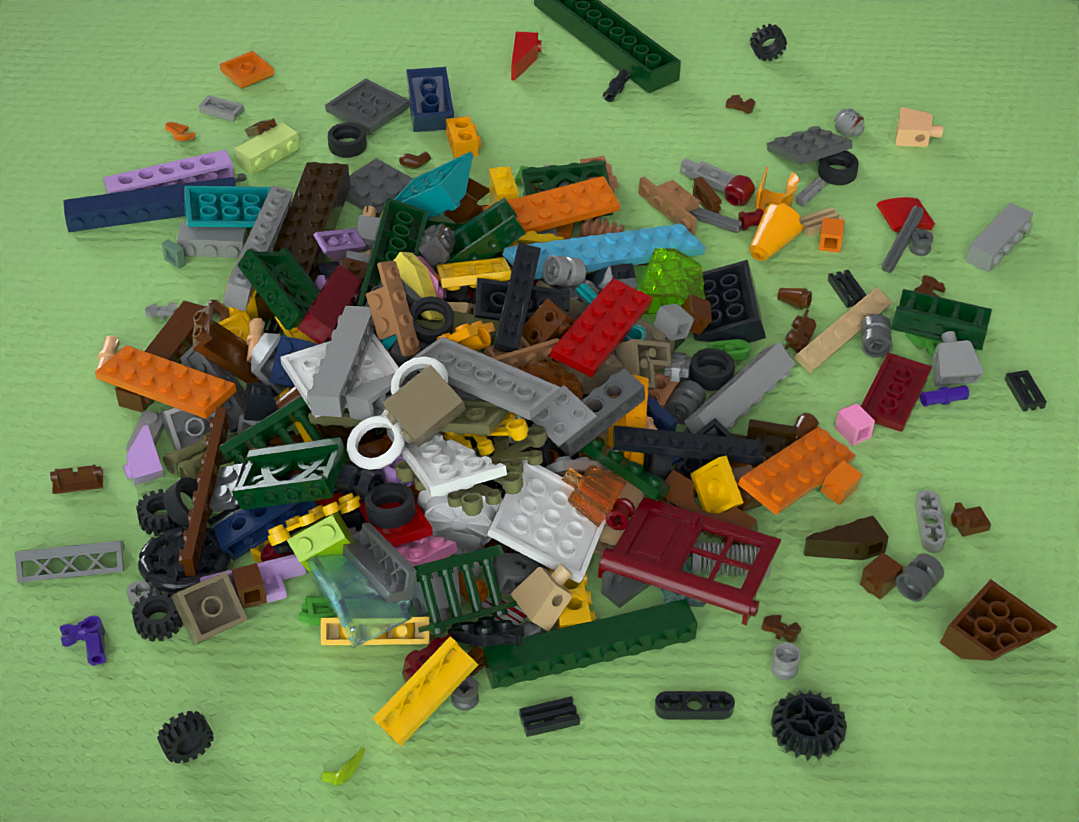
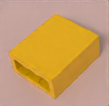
(501, 184)

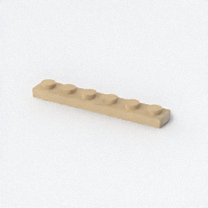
(841, 330)

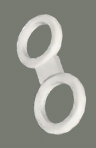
(381, 421)

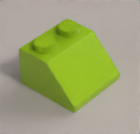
(321, 538)

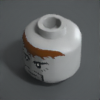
(849, 123)

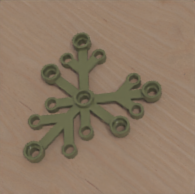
(471, 498)

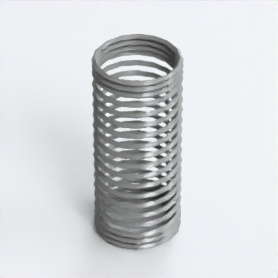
(696, 561)

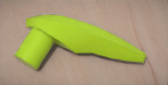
(346, 772)

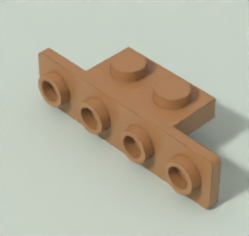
(671, 201)
(391, 310)
(525, 355)

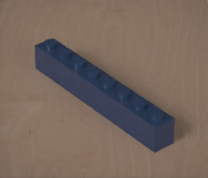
(131, 206)

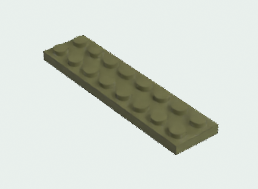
(478, 418)

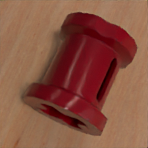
(750, 219)
(618, 517)

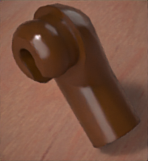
(220, 309)

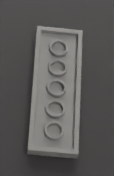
(492, 379)

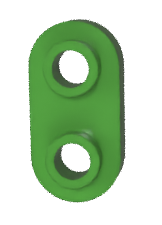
(736, 348)

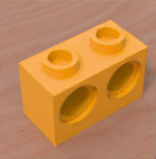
(462, 136)

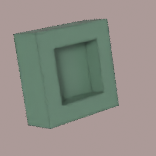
(174, 254)

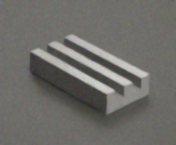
(221, 108)

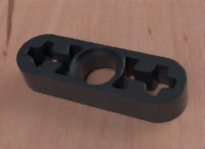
(687, 713)

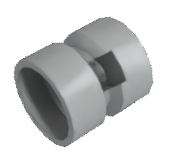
(564, 271)

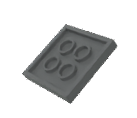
(367, 105)
(809, 145)
(374, 184)

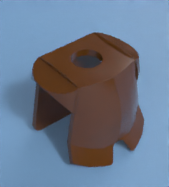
(469, 208)

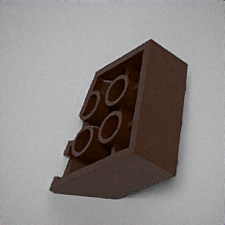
(994, 625)

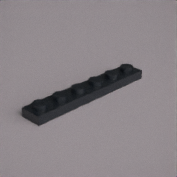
(517, 298)
(686, 445)

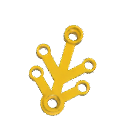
(513, 427)
(280, 534)

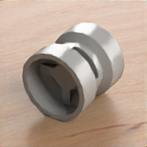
(785, 661)

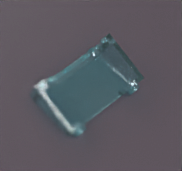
(354, 600)

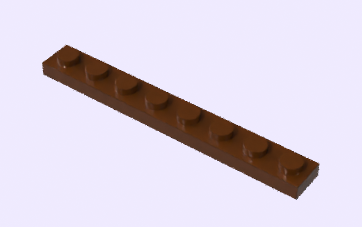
(206, 482)

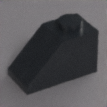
(259, 401)

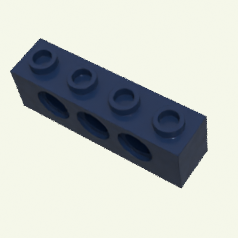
(250, 526)

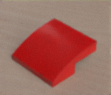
(898, 209)

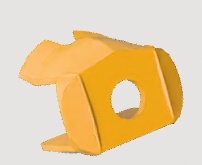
(766, 197)

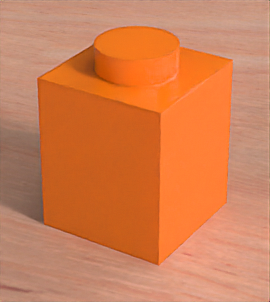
(831, 235)
(841, 482)

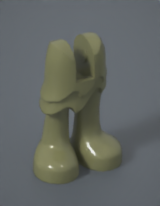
(181, 460)

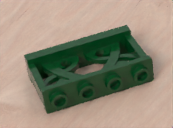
(555, 175)
(265, 268)
(261, 489)

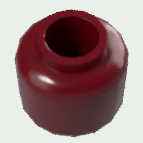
(739, 190)

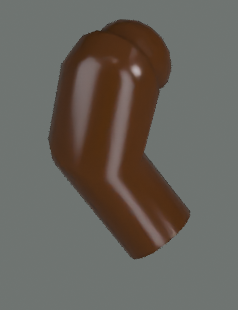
(413, 161)

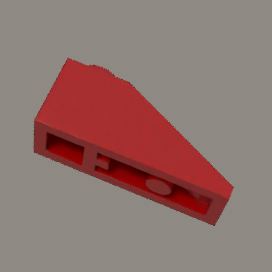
(524, 52)

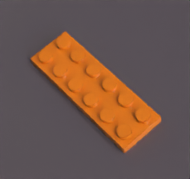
(564, 205)
(166, 381)
(795, 470)

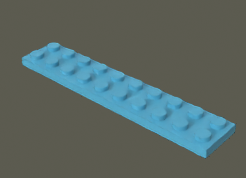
(616, 248)

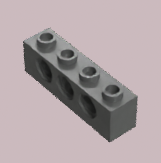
(629, 393)

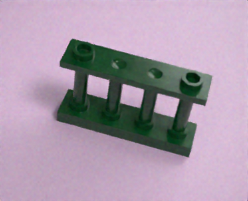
(486, 233)
(933, 315)
(272, 425)
(465, 563)

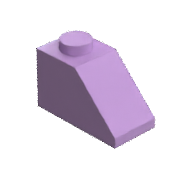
(142, 459)

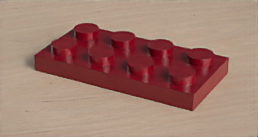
(896, 391)

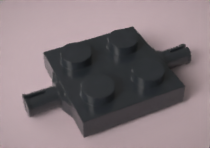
(487, 632)

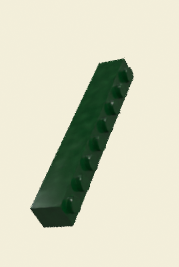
(590, 643)

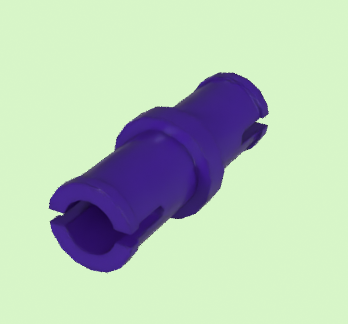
(944, 395)

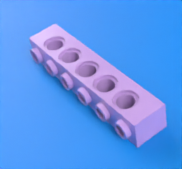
(188, 170)

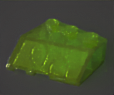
(671, 278)

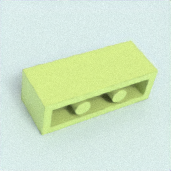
(267, 148)

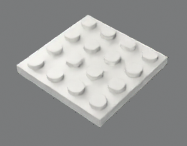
(304, 364)
(545, 524)

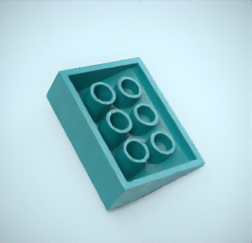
(439, 187)
(223, 205)

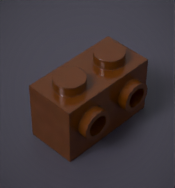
(547, 323)

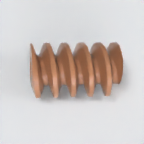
(595, 227)

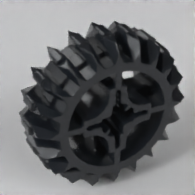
(803, 730)

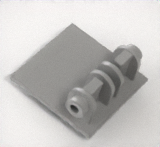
(564, 417)

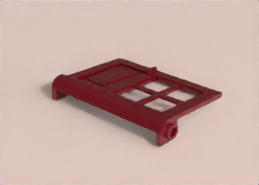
(660, 543)

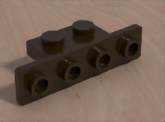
(773, 436)

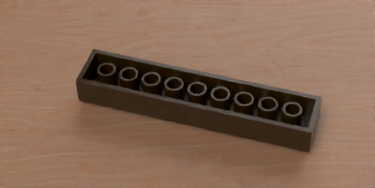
(312, 210)

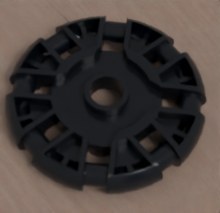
(162, 564)

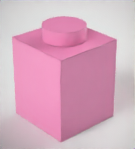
(854, 424)

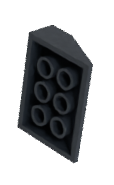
(733, 305)

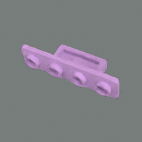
(272, 574)

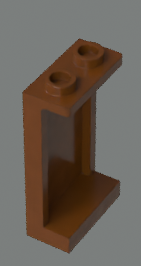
(221, 346)

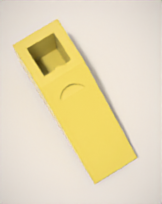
(417, 277)

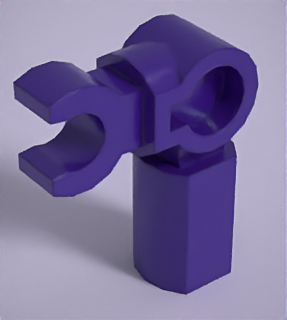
(92, 632)

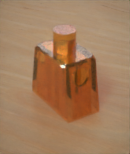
(593, 492)

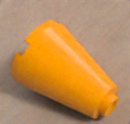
(776, 229)

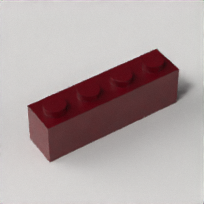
(331, 301)

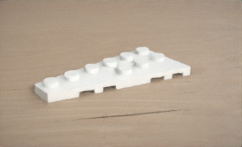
(448, 465)

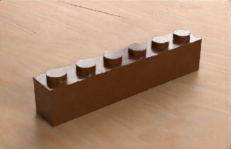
(170, 344)

